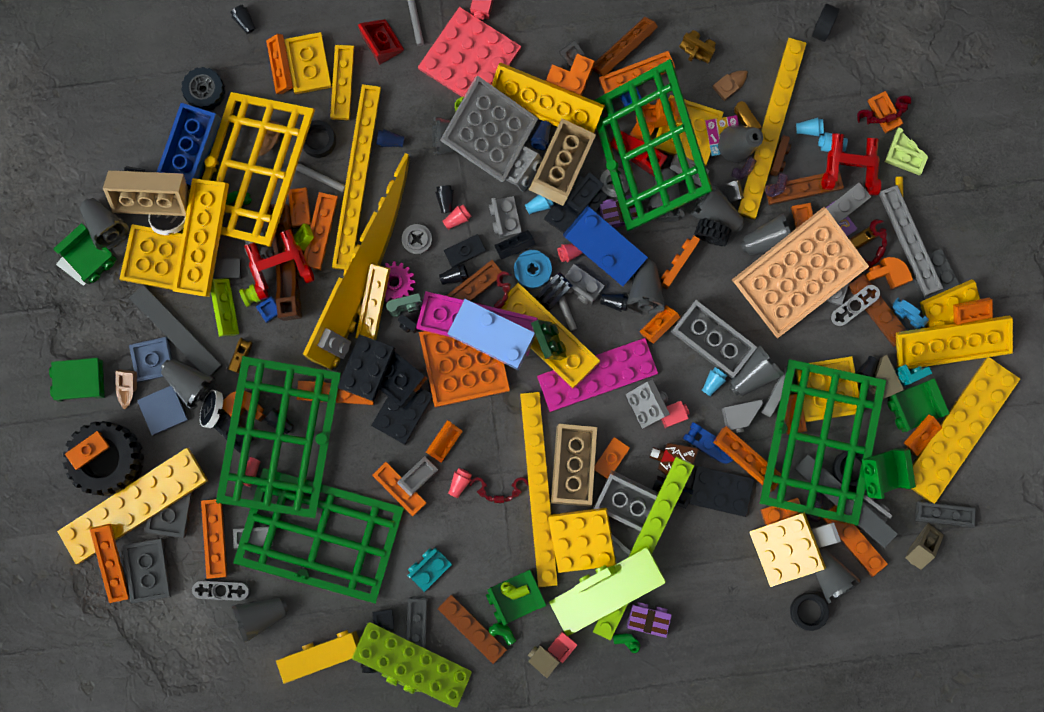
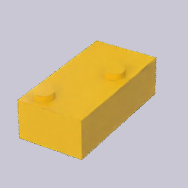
(318, 657)

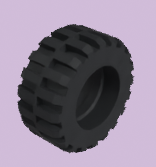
(128, 460)

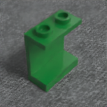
(84, 256)
(77, 379)
(916, 404)
(888, 472)
(512, 609)

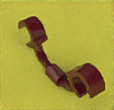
(901, 105)
(881, 250)
(506, 288)
(498, 498)

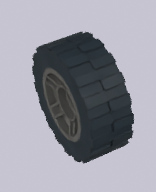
(199, 79)

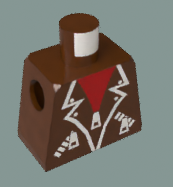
(669, 454)

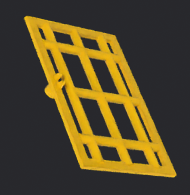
(250, 168)

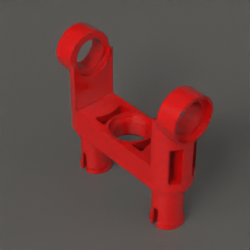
(838, 157)
(291, 252)

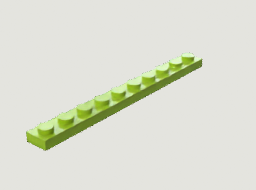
(652, 530)

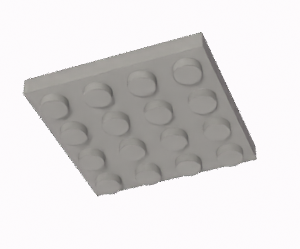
(489, 129)

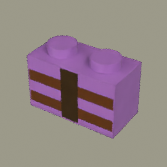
(612, 213)
(649, 620)

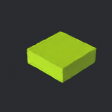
(303, 236)

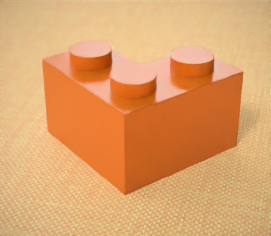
(576, 78)

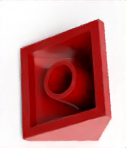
(380, 40)

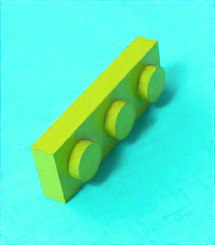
(224, 308)

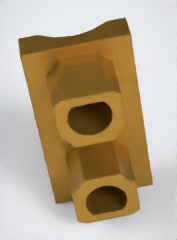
(697, 48)

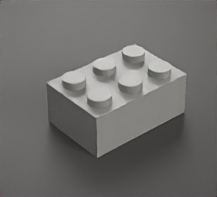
(626, 500)

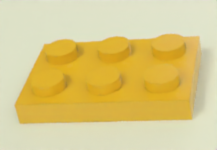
(307, 63)
(940, 307)

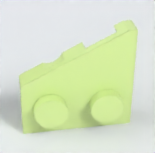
(906, 154)

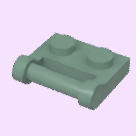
(409, 303)

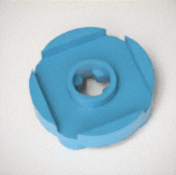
(526, 278)
(905, 309)

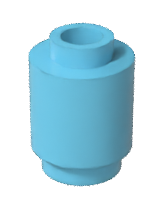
(826, 140)

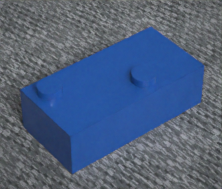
(189, 142)
(605, 246)

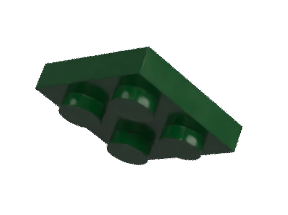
(548, 340)

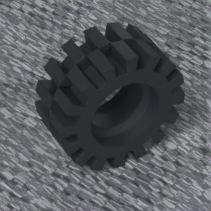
(712, 232)

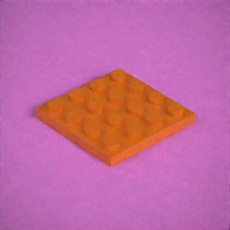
(460, 371)

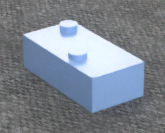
(491, 334)

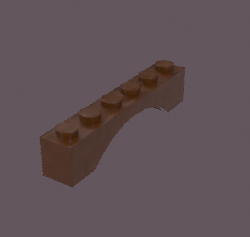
(287, 279)

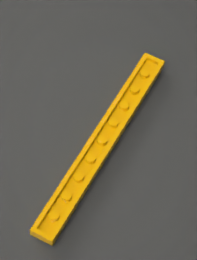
(772, 127)
(356, 175)
(538, 489)

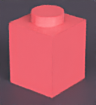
(481, 8)
(678, 414)

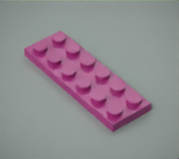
(440, 311)
(616, 369)

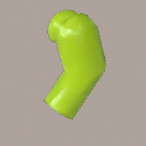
(513, 592)

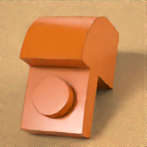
(655, 114)
(894, 271)
(228, 404)

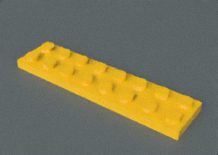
(962, 428)
(135, 503)

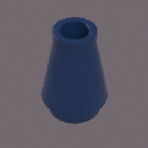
(541, 137)
(389, 139)

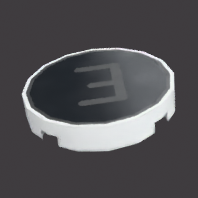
(166, 223)
(209, 410)

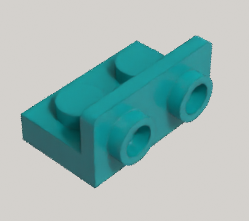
(907, 377)
(429, 568)

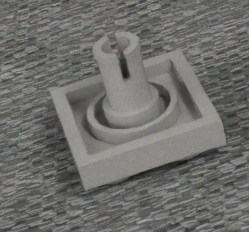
(648, 403)

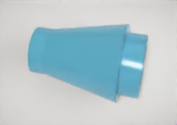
(810, 127)
(538, 204)
(714, 381)

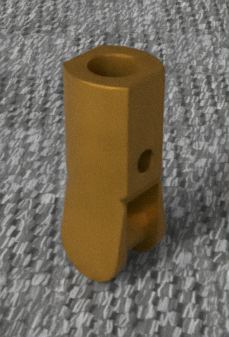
(745, 115)
(861, 238)
(235, 363)

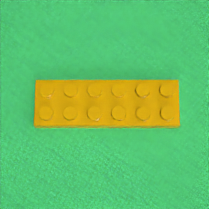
(547, 100)
(200, 237)
(955, 342)
(579, 359)

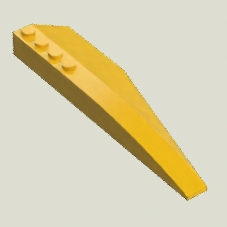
(348, 293)

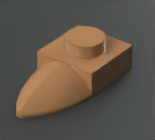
(730, 84)
(270, 139)
(125, 386)

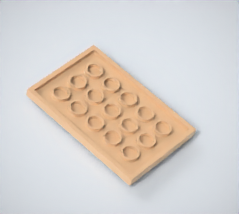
(800, 272)

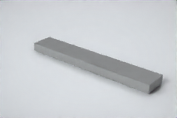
(910, 240)

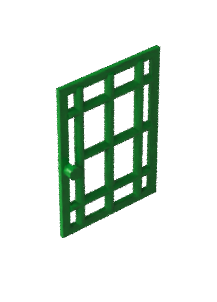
(612, 164)
(278, 437)
(822, 441)
(319, 535)

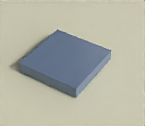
(149, 357)
(162, 410)

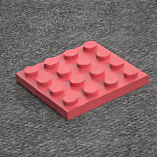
(466, 51)

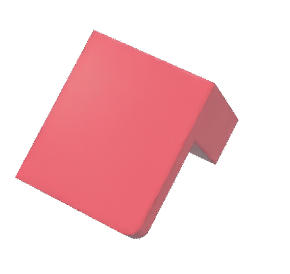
(562, 647)

